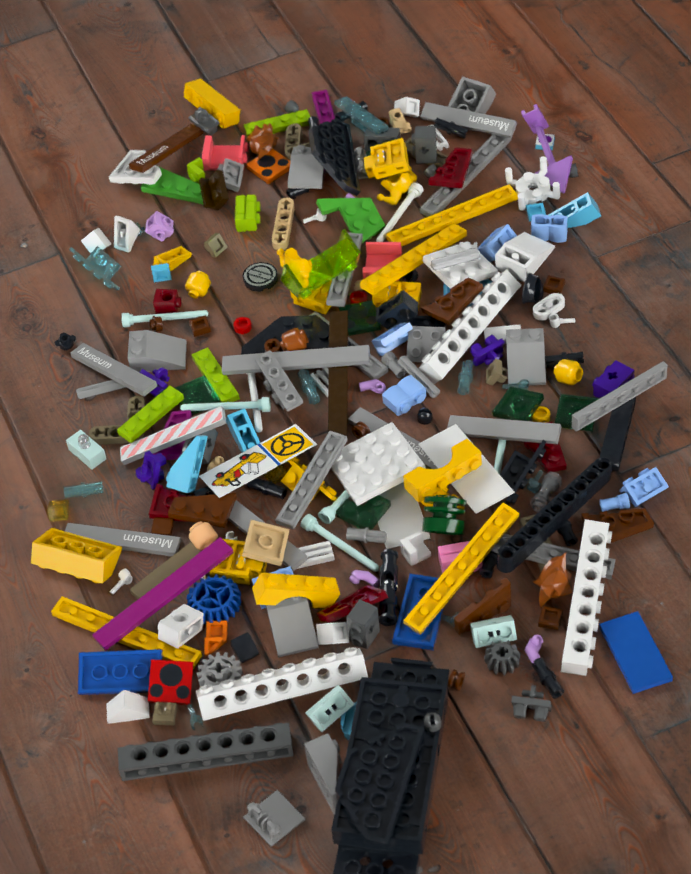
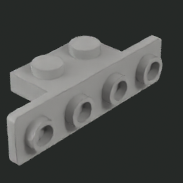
(278, 382)

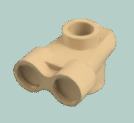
(399, 122)

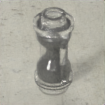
(550, 484)

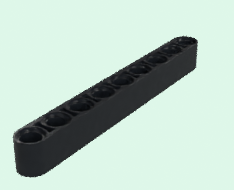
(553, 515)

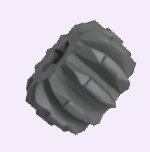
(502, 657)

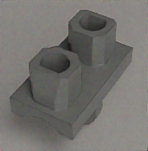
(204, 121)
(521, 704)

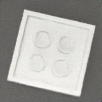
(476, 269)

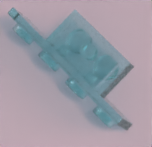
(360, 117)
(101, 264)

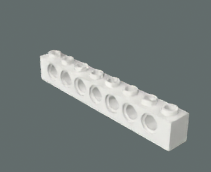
(469, 326)
(574, 661)
(292, 688)

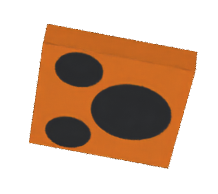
(269, 166)

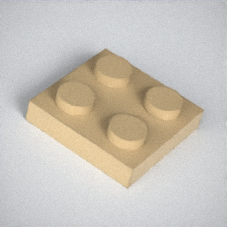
(265, 542)

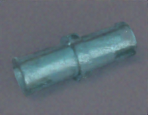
(465, 377)
(308, 386)
(83, 489)

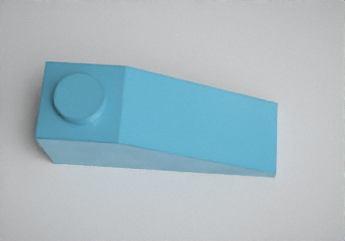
(579, 211)
(242, 430)
(185, 471)

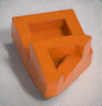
(215, 636)

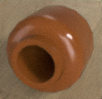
(294, 340)

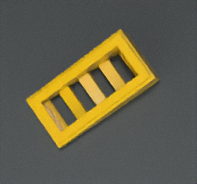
(172, 257)

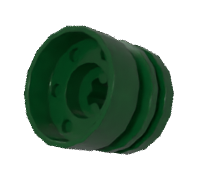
(444, 515)

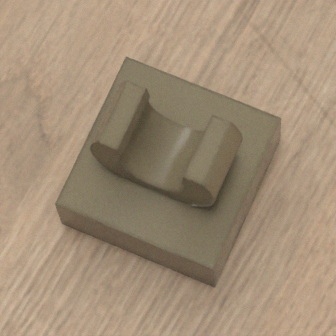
(215, 245)
(495, 372)
(164, 713)

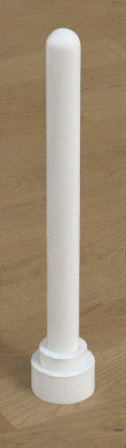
(414, 191)
(254, 397)

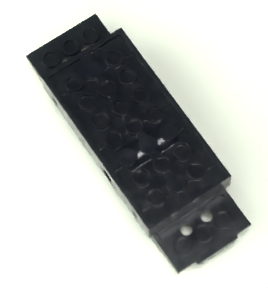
(391, 697)

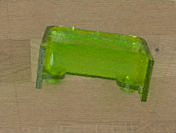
(325, 266)

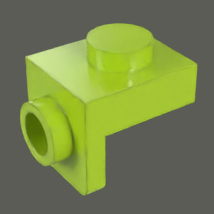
(196, 170)

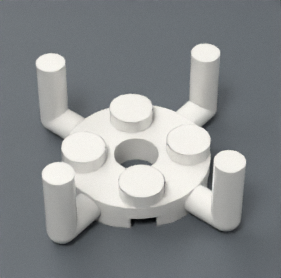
(531, 180)

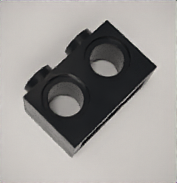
(397, 310)

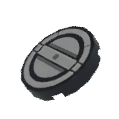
(260, 276)

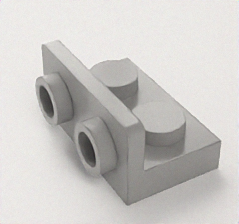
(232, 173)

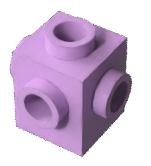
(159, 226)

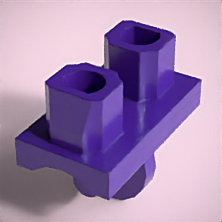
(488, 354)
(160, 377)
(150, 470)

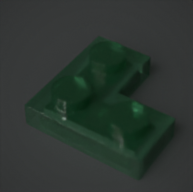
(364, 515)

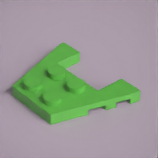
(357, 213)

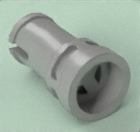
(390, 360)

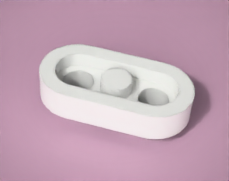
(551, 304)

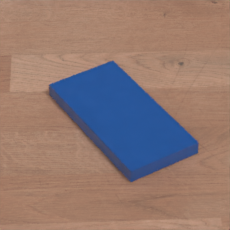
(404, 636)
(635, 652)
(115, 671)

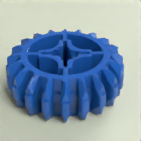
(215, 598)

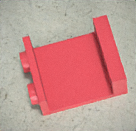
(214, 155)
(379, 255)

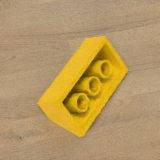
(75, 555)

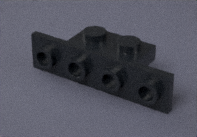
(518, 469)

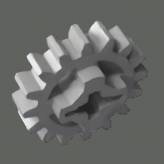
(218, 669)

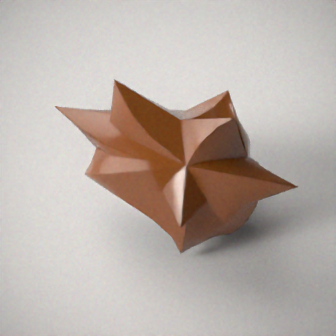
(262, 140)
(554, 580)

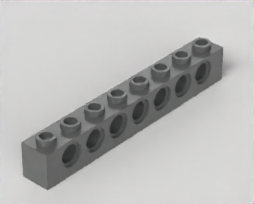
(197, 759)

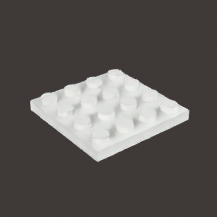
(375, 463)

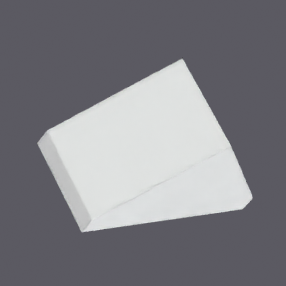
(124, 233)
(127, 707)

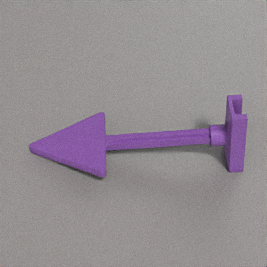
(556, 171)

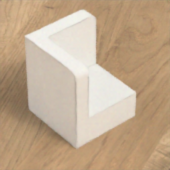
(408, 106)
(95, 239)
(414, 548)
(332, 633)

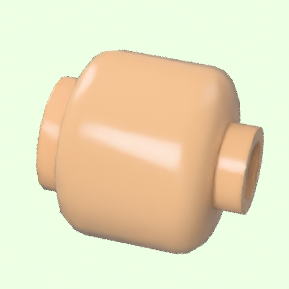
(202, 535)

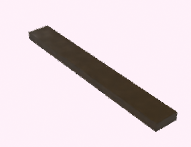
(338, 375)

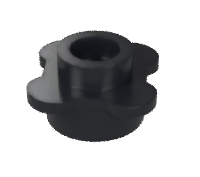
(65, 341)

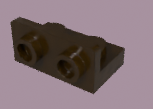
(214, 191)

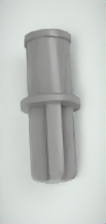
(366, 535)

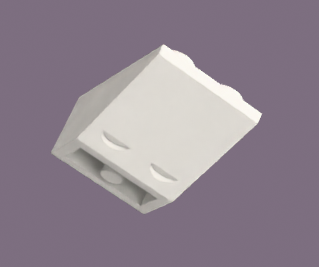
(522, 255)

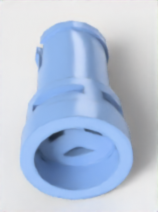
(620, 502)

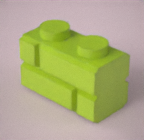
(247, 213)

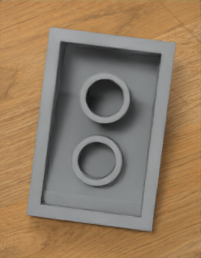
(472, 96)
(305, 169)
(155, 350)
(526, 356)
(292, 626)
(325, 766)

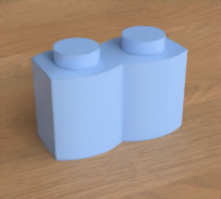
(549, 227)
(404, 395)

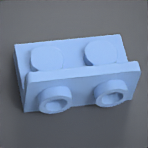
(392, 338)
(645, 486)

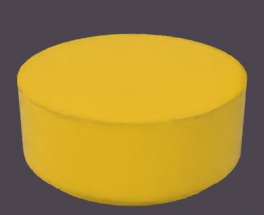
(542, 414)

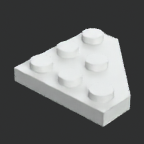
(123, 174)

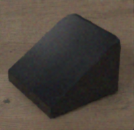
(244, 647)

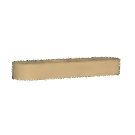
(283, 223)

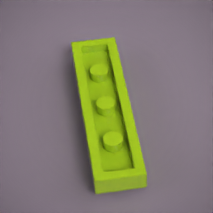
(281, 122)
(212, 370)
(150, 414)

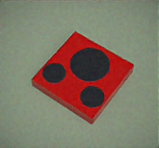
(170, 682)

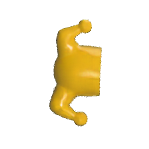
(397, 185)
(299, 266)

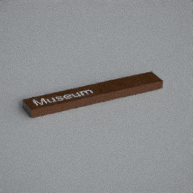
(165, 148)

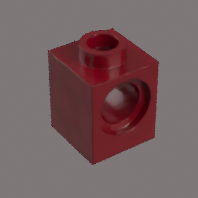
(166, 301)

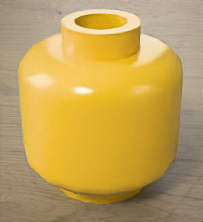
(197, 284)
(568, 372)

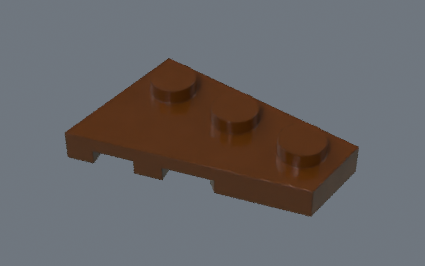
(452, 304)
(203, 508)
(623, 523)
(491, 605)

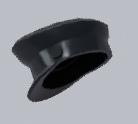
(532, 289)

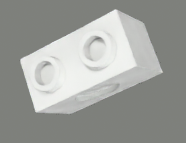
(180, 626)

